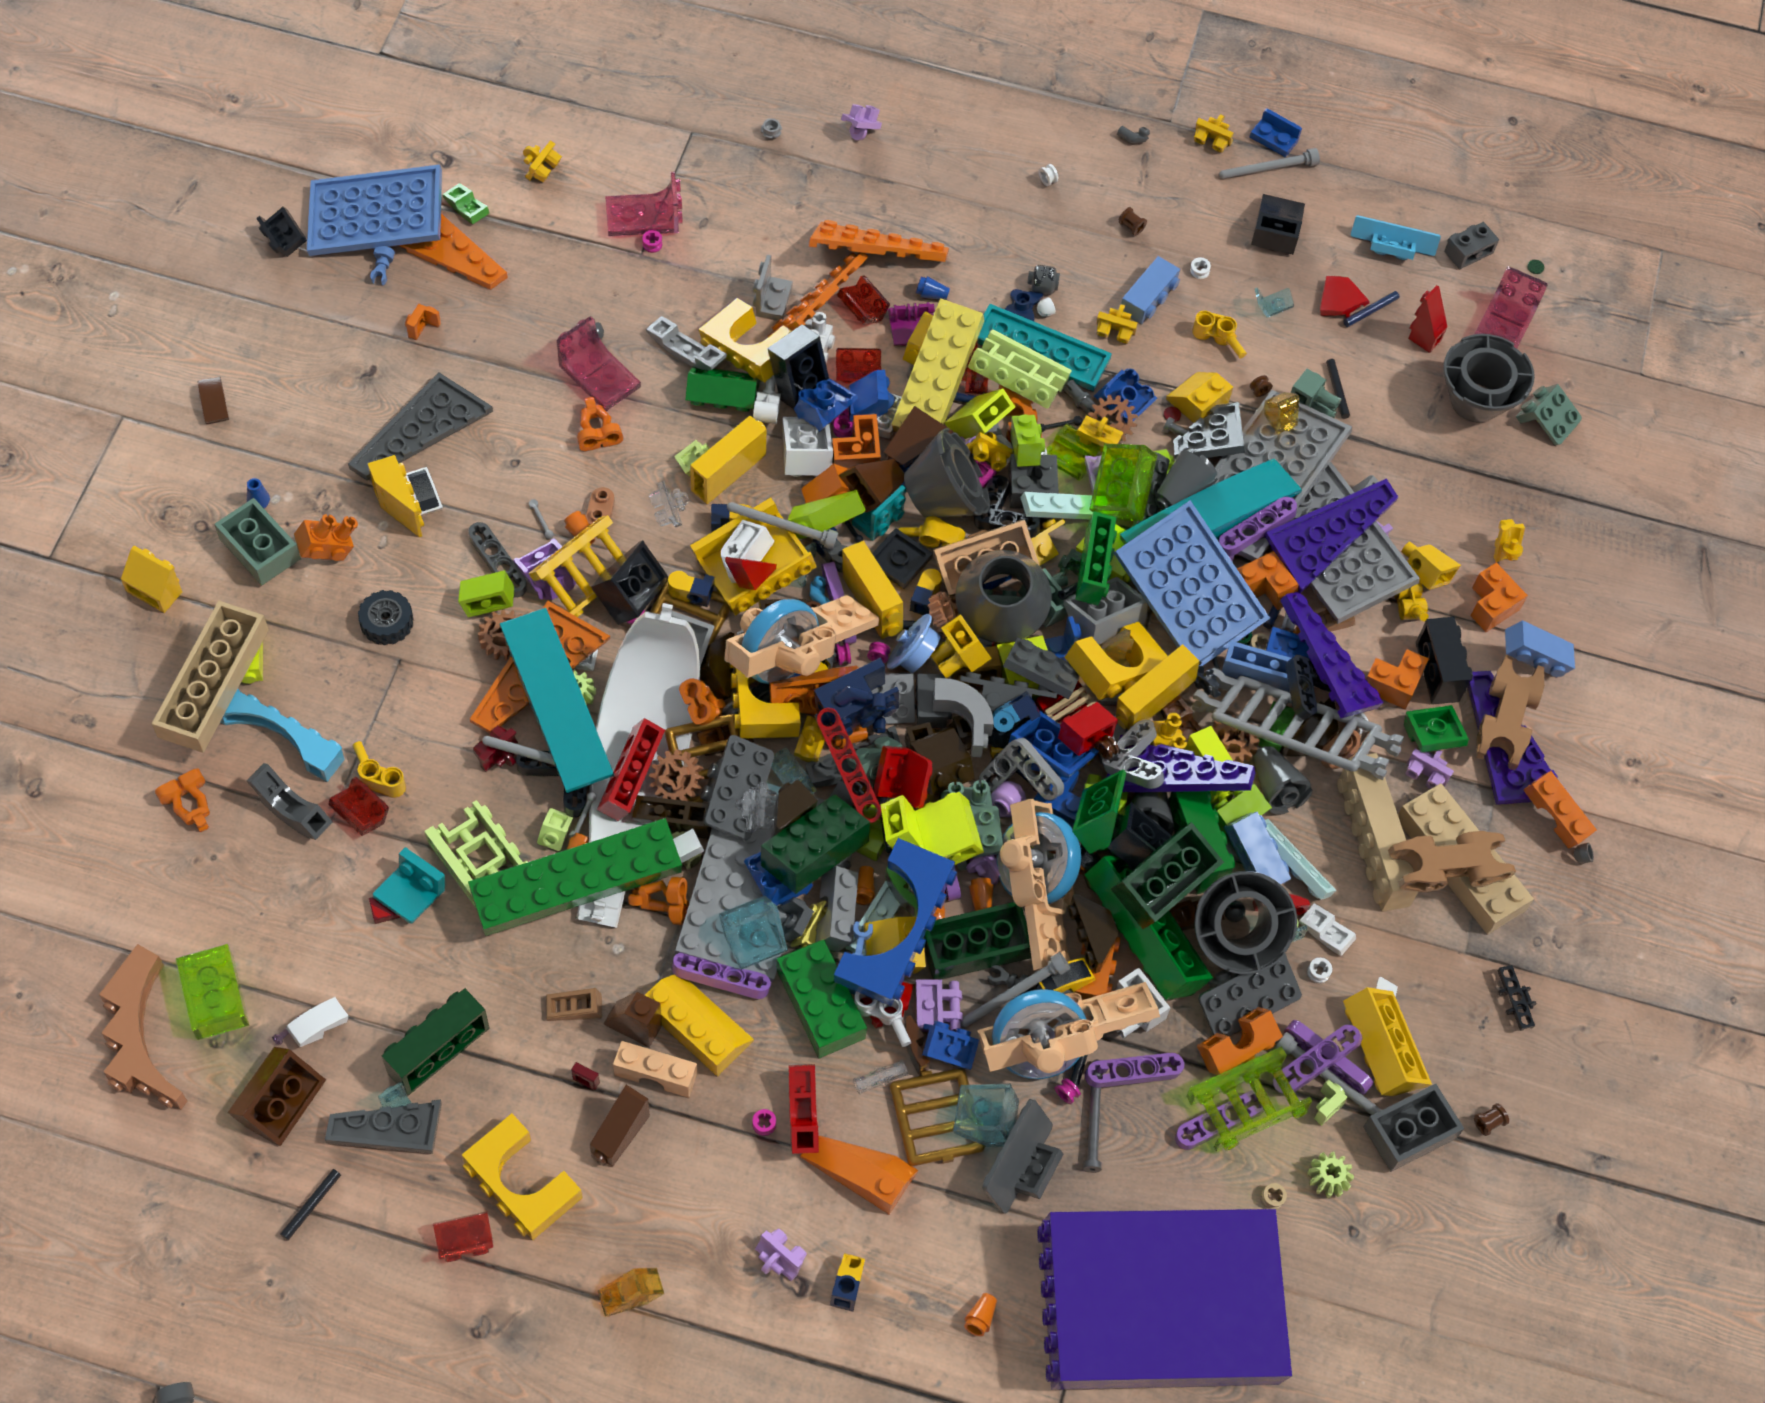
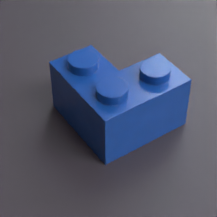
(1066, 804)

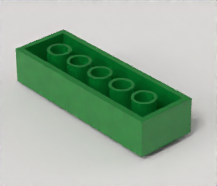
(1161, 946)

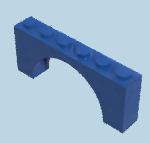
(884, 973)

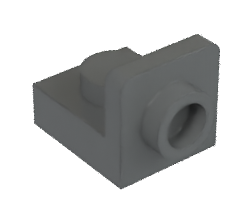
(799, 918)

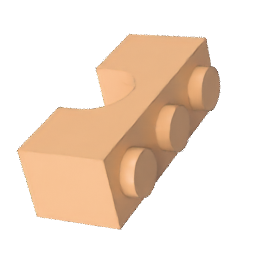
(671, 1072)

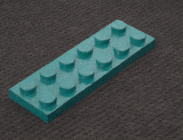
(1082, 358)

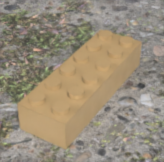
(210, 676)
(1441, 817)
(1377, 829)

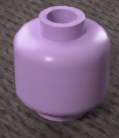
(1005, 795)

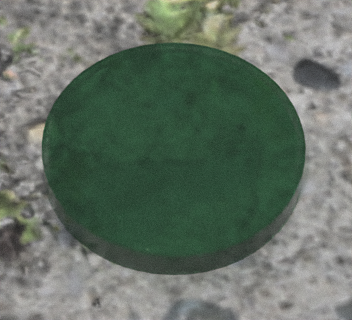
(1535, 266)

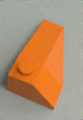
(801, 688)
(867, 1172)

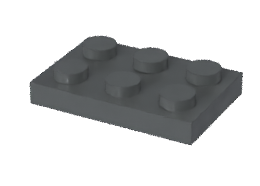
(1042, 667)

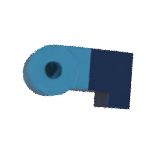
(1014, 711)

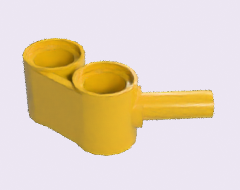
(1219, 327)
(935, 532)
(1411, 604)
(382, 775)

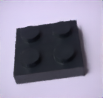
(901, 557)

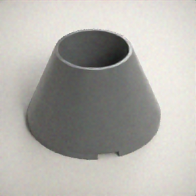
(1492, 364)
(946, 479)
(996, 621)
(1268, 939)

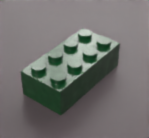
(815, 843)
(1167, 875)
(977, 941)
(435, 1040)

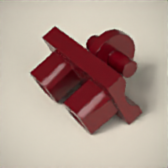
(490, 756)

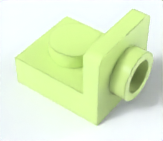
(690, 454)
(554, 829)
(1331, 1103)

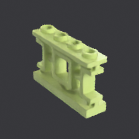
(1019, 369)
(463, 867)

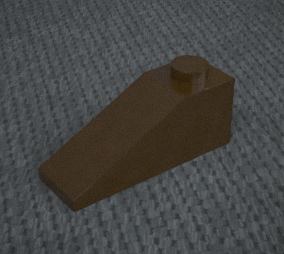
(679, 814)

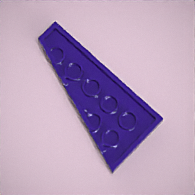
(1192, 773)

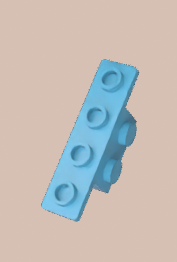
(1394, 238)

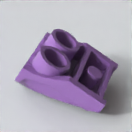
(536, 557)

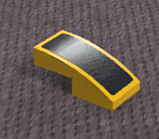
(1075, 978)

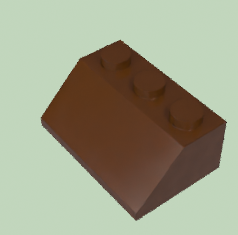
(277, 1095)

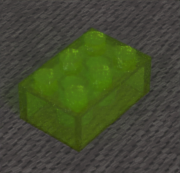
(1123, 481)
(212, 992)

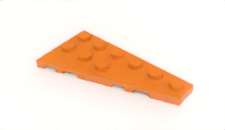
(873, 242)
(459, 255)
(824, 290)
(507, 694)

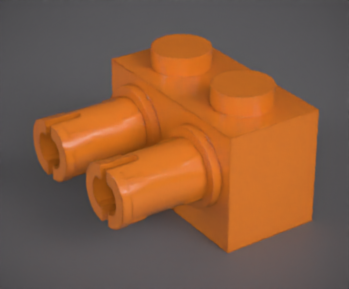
(325, 538)

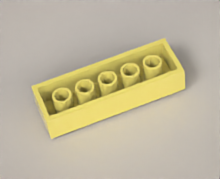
(940, 362)

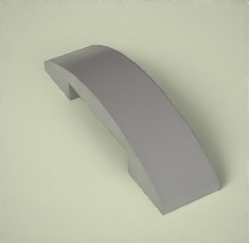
(684, 348)

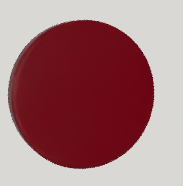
(1172, 412)

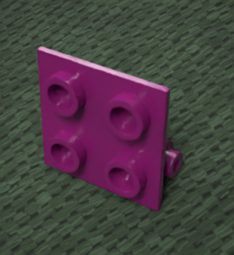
(905, 319)

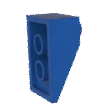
(1044, 738)

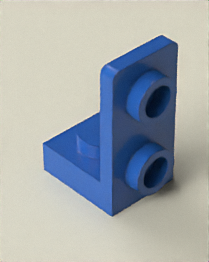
(1062, 644)

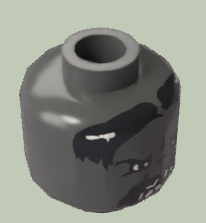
(1043, 279)

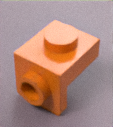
(419, 318)

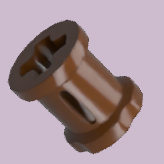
(1132, 221)
(1491, 1119)

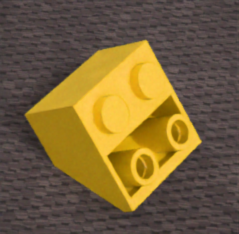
(150, 579)

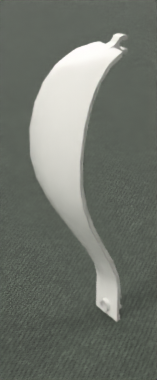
(642, 684)

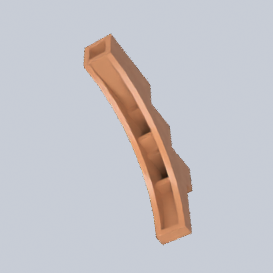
(124, 1034)

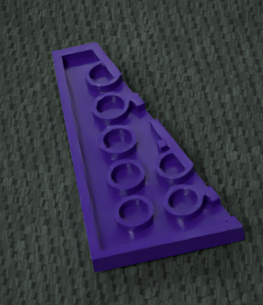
(1321, 536)
(1331, 661)
(1505, 782)

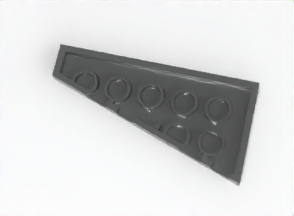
(427, 419)

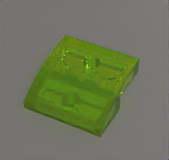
(1071, 452)

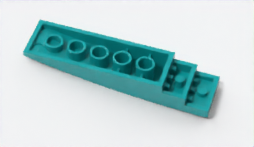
(1231, 500)
(556, 700)

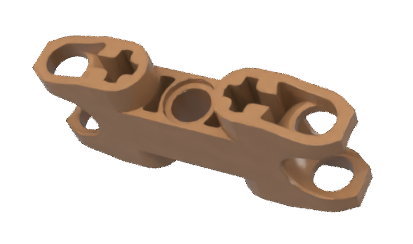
(1506, 728)
(1437, 863)

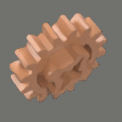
(1119, 410)
(942, 611)
(494, 639)
(1234, 742)
(686, 773)

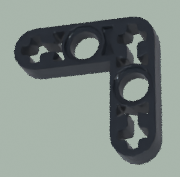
(996, 515)
(1301, 674)
(544, 770)

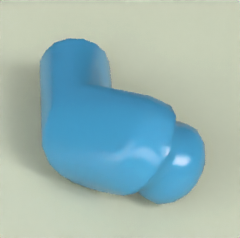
(817, 590)

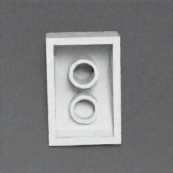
(805, 448)

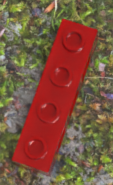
(631, 769)

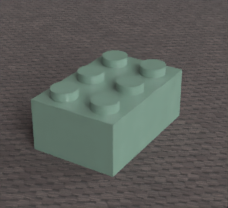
(257, 541)

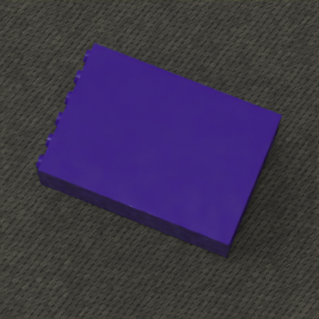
(1163, 1299)

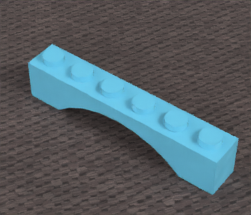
(319, 755)

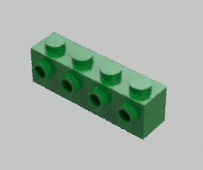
(1096, 559)

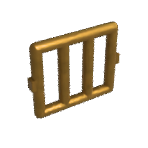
(716, 619)
(671, 732)
(908, 1135)

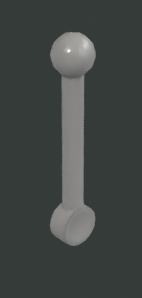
(533, 504)
(591, 797)

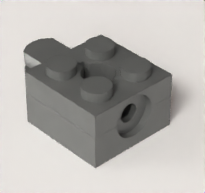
(1032, 479)

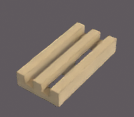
(1085, 698)

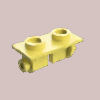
(809, 934)

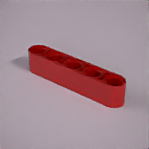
(849, 752)

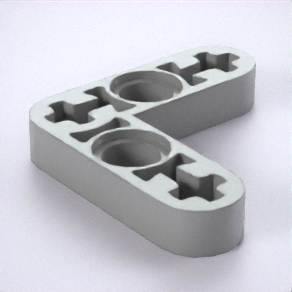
(1016, 762)
(1148, 774)

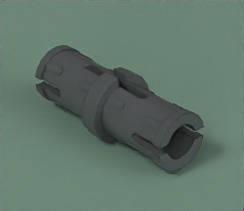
(1081, 398)

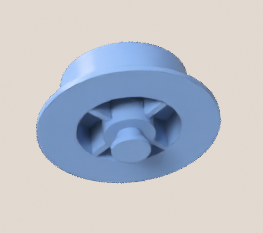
(914, 645)

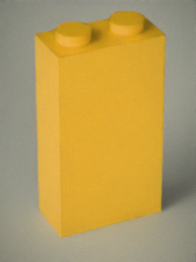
(728, 459)
(872, 588)
(1157, 688)

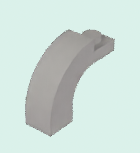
(967, 702)

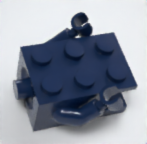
(854, 700)

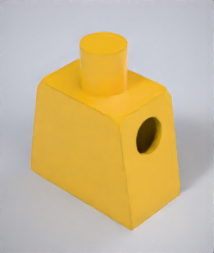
(1431, 565)

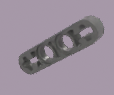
(499, 558)

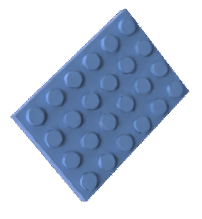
(374, 210)
(1191, 584)

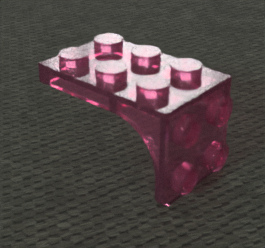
(645, 211)
(1512, 306)
(593, 366)

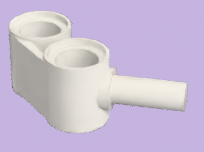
(767, 403)
(877, 1008)

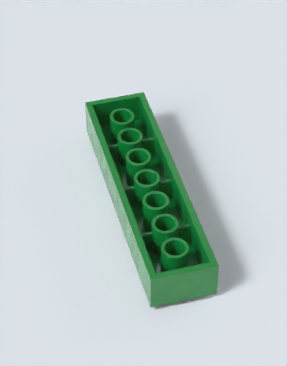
(575, 877)

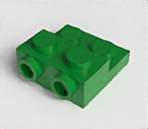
(1435, 728)

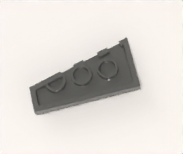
(826, 771)
(396, 1128)

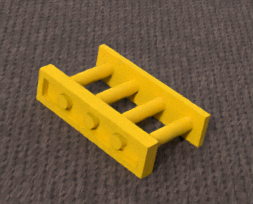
(564, 558)

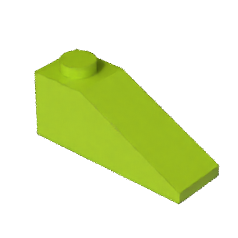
(827, 512)

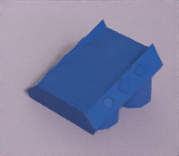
(1127, 386)
(871, 394)
(823, 403)
(768, 884)

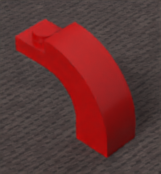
(802, 1109)

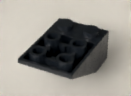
(1278, 224)

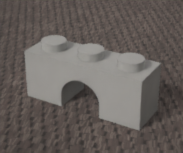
(840, 891)

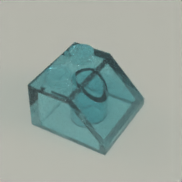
(753, 931)
(986, 1113)

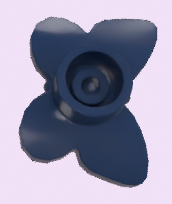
(1023, 303)

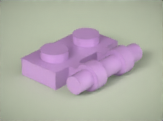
(930, 1006)

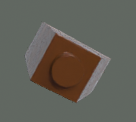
(913, 437)
(874, 481)
(636, 1018)
(620, 1126)

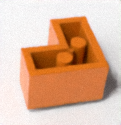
(860, 448)
(825, 484)
(1269, 577)
(1499, 597)
(1397, 683)

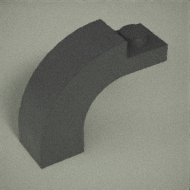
(287, 805)

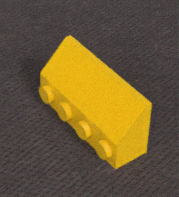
(699, 1023)
(1386, 1042)

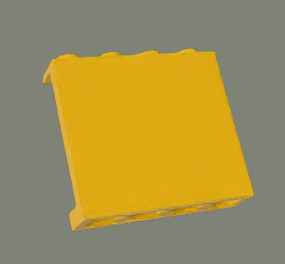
(786, 552)

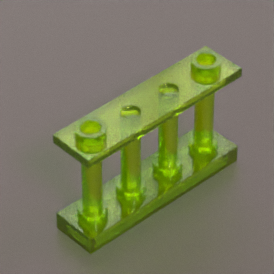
(1249, 1073)

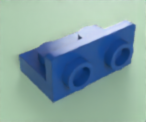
(1276, 133)
(1286, 643)
(950, 1046)

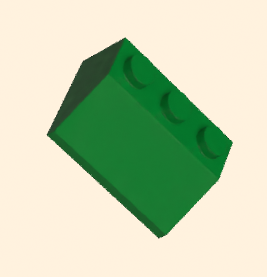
(722, 388)
(1099, 812)

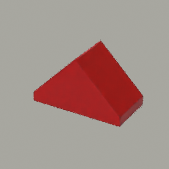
(749, 573)

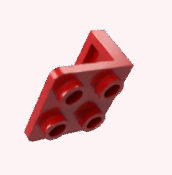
(903, 773)

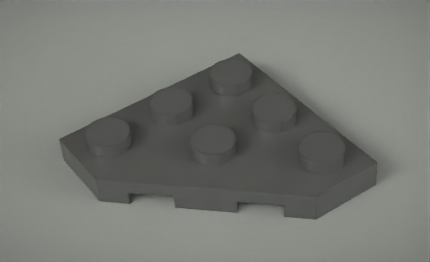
(1214, 435)

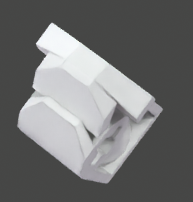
(747, 542)

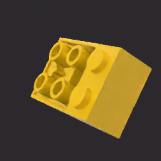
(396, 493)

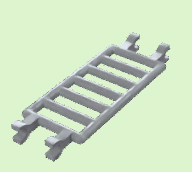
(1360, 759)

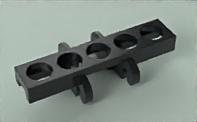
(1207, 682)
(1525, 1002)

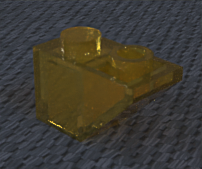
(1282, 411)
(1118, 646)
(631, 1291)

